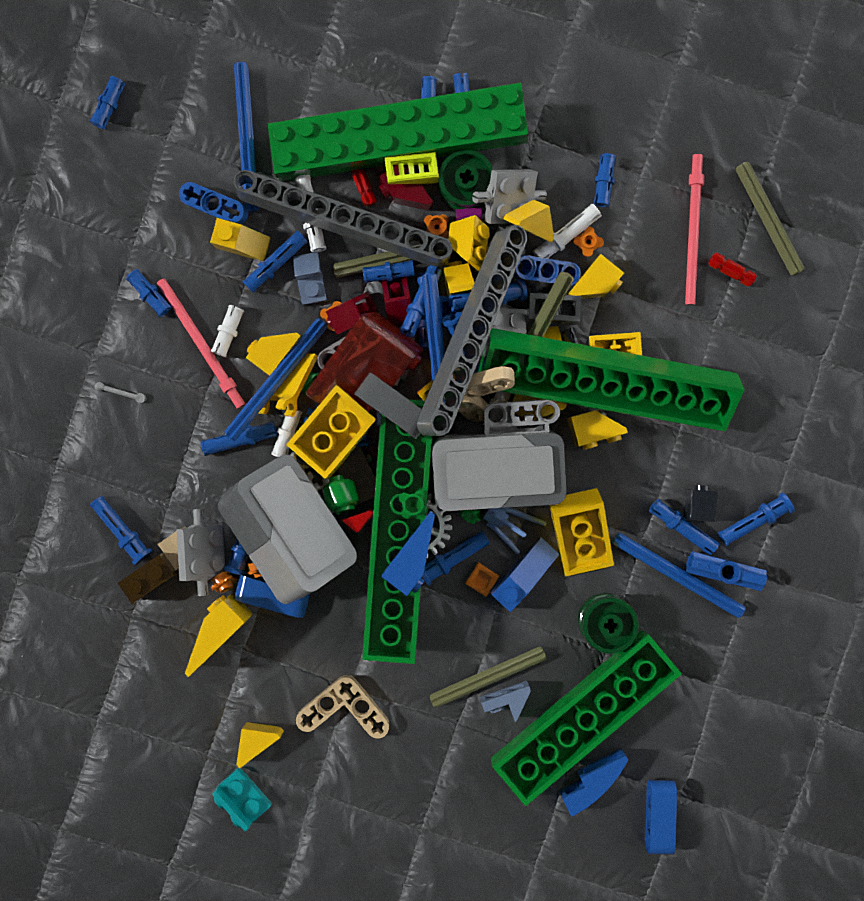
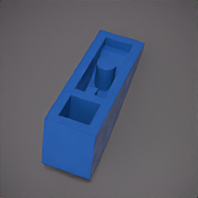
(409, 564)
(524, 574)

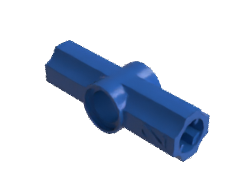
(740, 573)

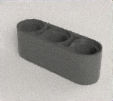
(390, 404)

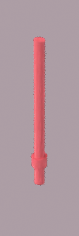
(696, 181)
(226, 384)

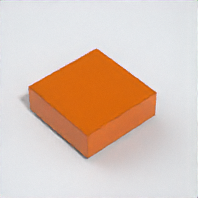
(482, 579)

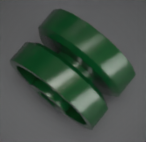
(460, 167)
(618, 633)

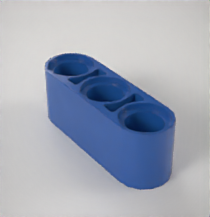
(532, 269)
(257, 593)
(661, 817)

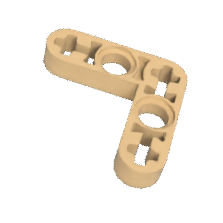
(482, 384)
(342, 698)

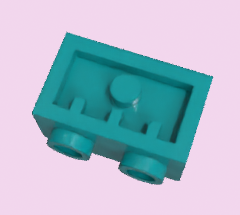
(241, 799)

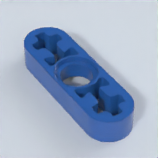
(207, 194)

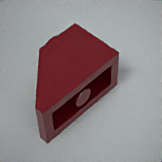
(405, 194)
(396, 300)
(347, 314)

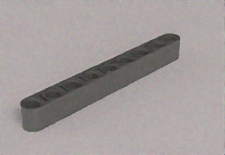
(333, 210)
(496, 268)

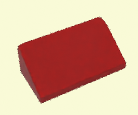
(358, 520)

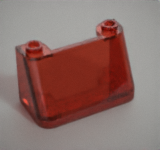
(368, 348)

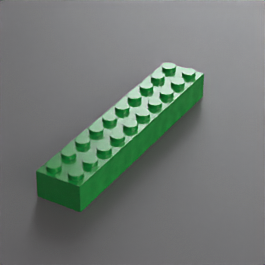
(367, 135)
(614, 380)
(390, 614)

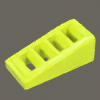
(411, 160)

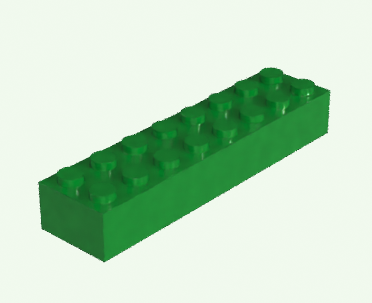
(584, 718)

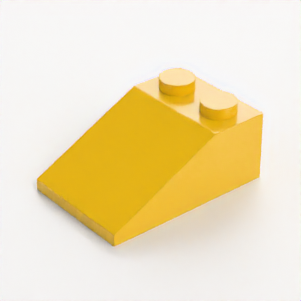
(331, 432)
(582, 532)
(219, 625)

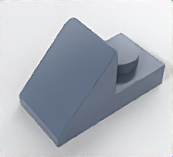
(310, 278)
(513, 695)

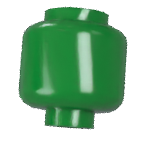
(340, 495)

